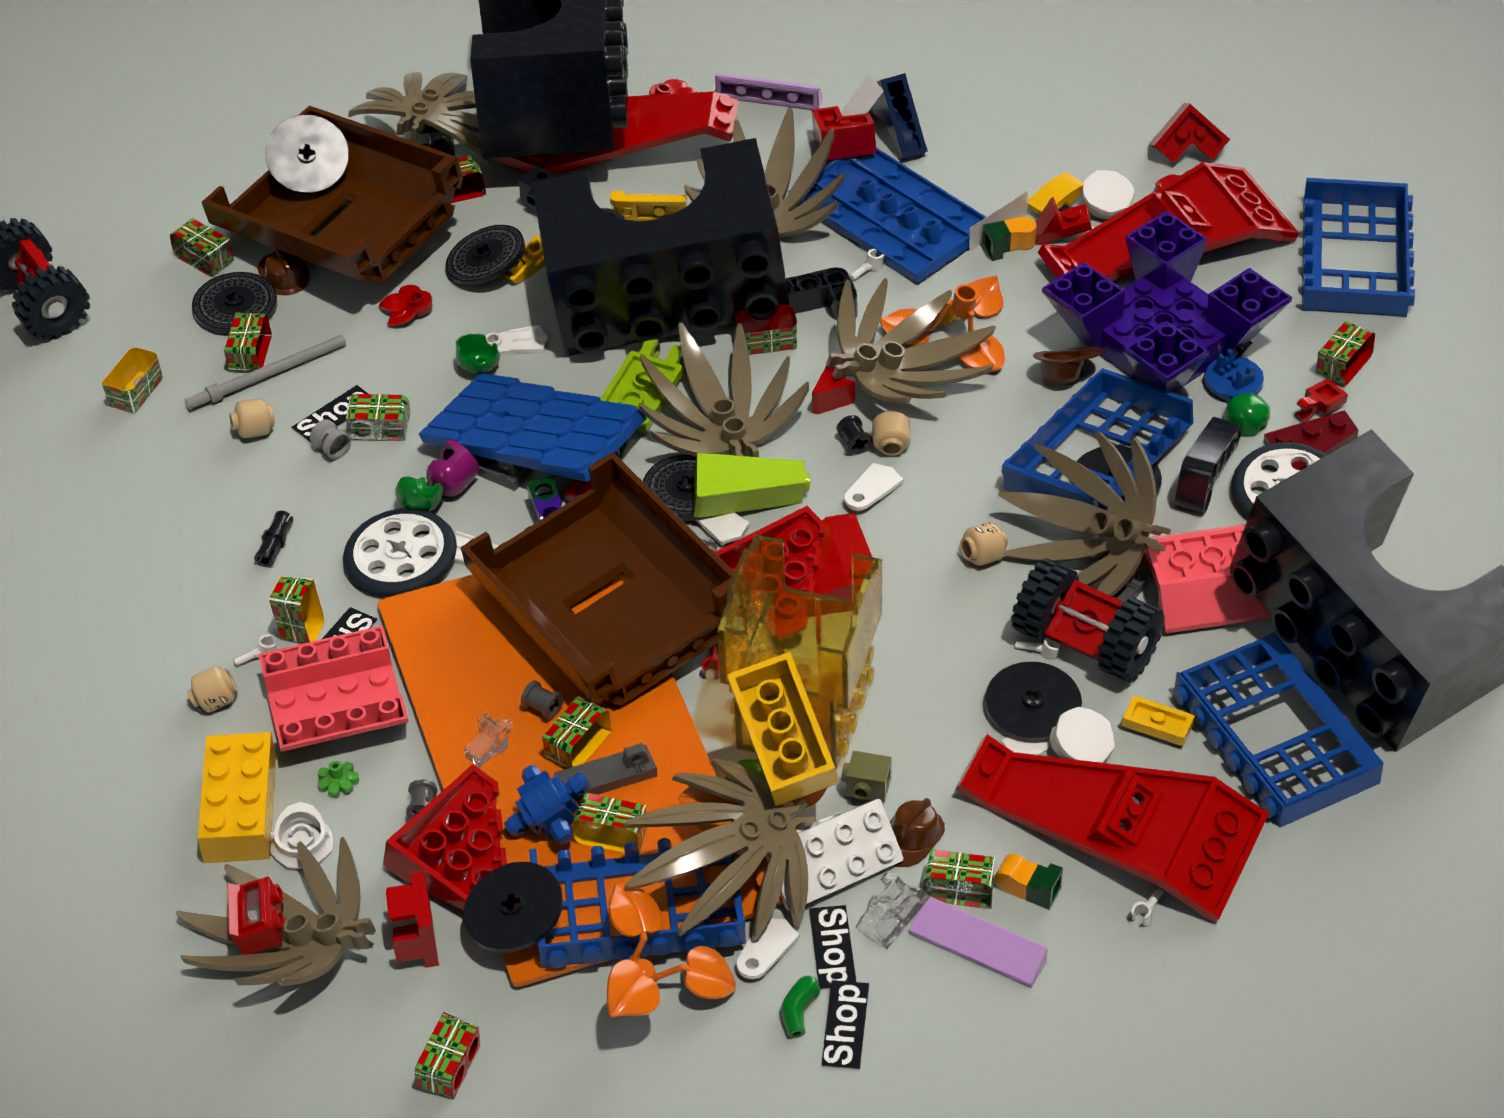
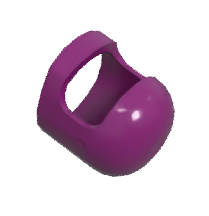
(452, 472)

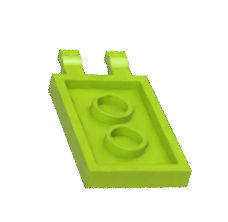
(633, 385)

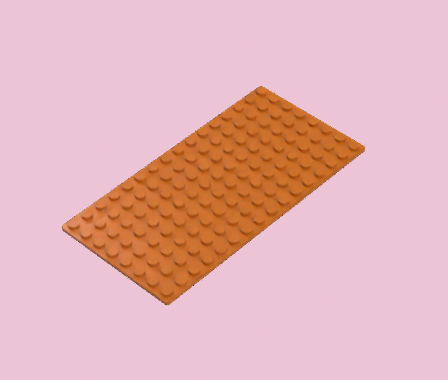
(474, 659)

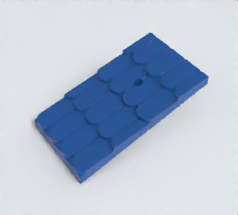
(896, 213)
(533, 425)

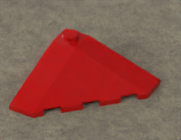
(841, 539)
(801, 547)
(451, 838)

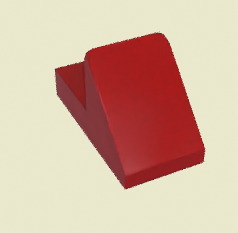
(1060, 224)
(832, 392)

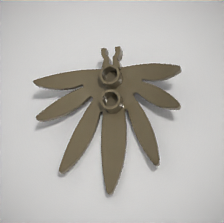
(428, 107)
(778, 177)
(887, 366)
(727, 421)
(1121, 528)
(755, 831)
(309, 941)

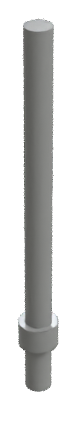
(216, 392)

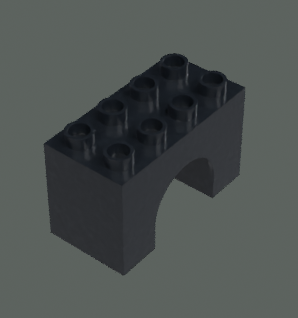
(549, 76)
(640, 279)
(1388, 646)

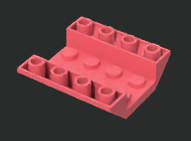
(1197, 580)
(332, 688)

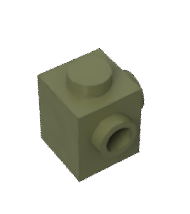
(867, 776)

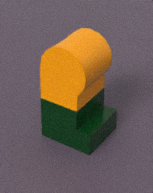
(1008, 236)
(1029, 880)

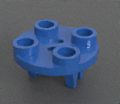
(1233, 375)

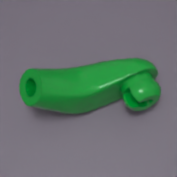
(796, 1002)

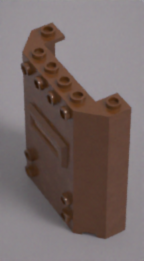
(396, 198)
(637, 630)

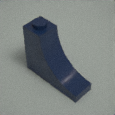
(899, 115)

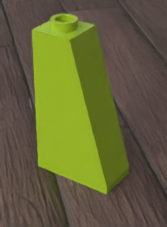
(746, 483)

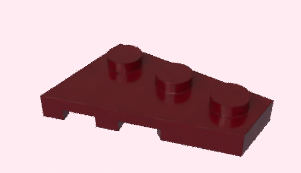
(1323, 434)

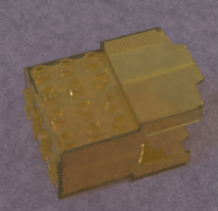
(824, 634)

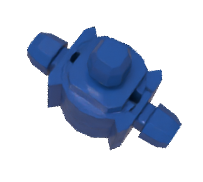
(547, 804)

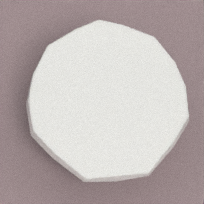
(1107, 193)
(1082, 736)
(302, 824)

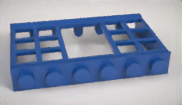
(1360, 194)
(1019, 469)
(1247, 766)
(621, 946)

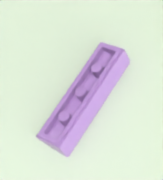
(769, 91)
(979, 941)

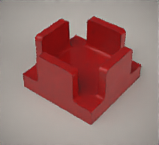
(417, 939)

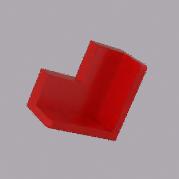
(1185, 128)
(852, 134)

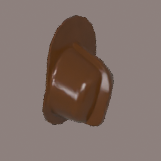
(285, 272)
(1066, 365)
(916, 830)

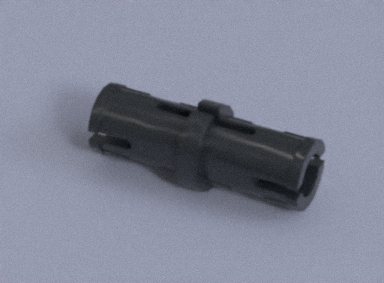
(273, 538)

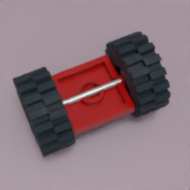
(48, 297)
(1087, 620)

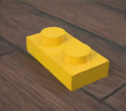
(1158, 720)

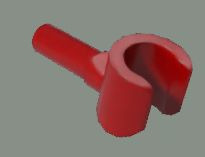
(711, 662)

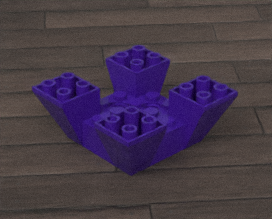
(1162, 323)

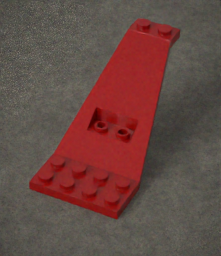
(651, 123)
(1210, 198)
(1182, 836)

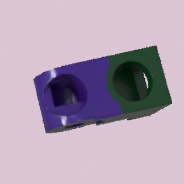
(546, 502)

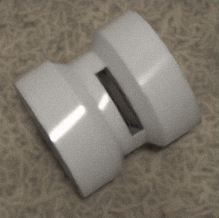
(332, 440)

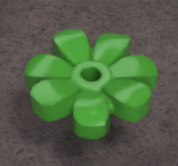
(337, 778)

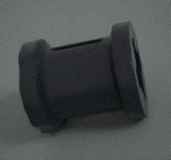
(851, 429)

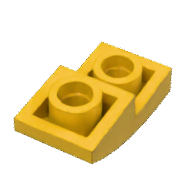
(1063, 188)
(530, 262)

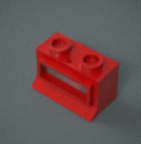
(255, 915)

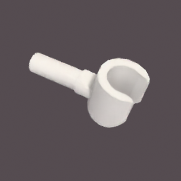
(872, 263)
(265, 644)
(1048, 648)
(1146, 907)

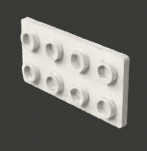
(846, 849)

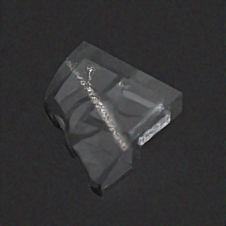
(890, 910)

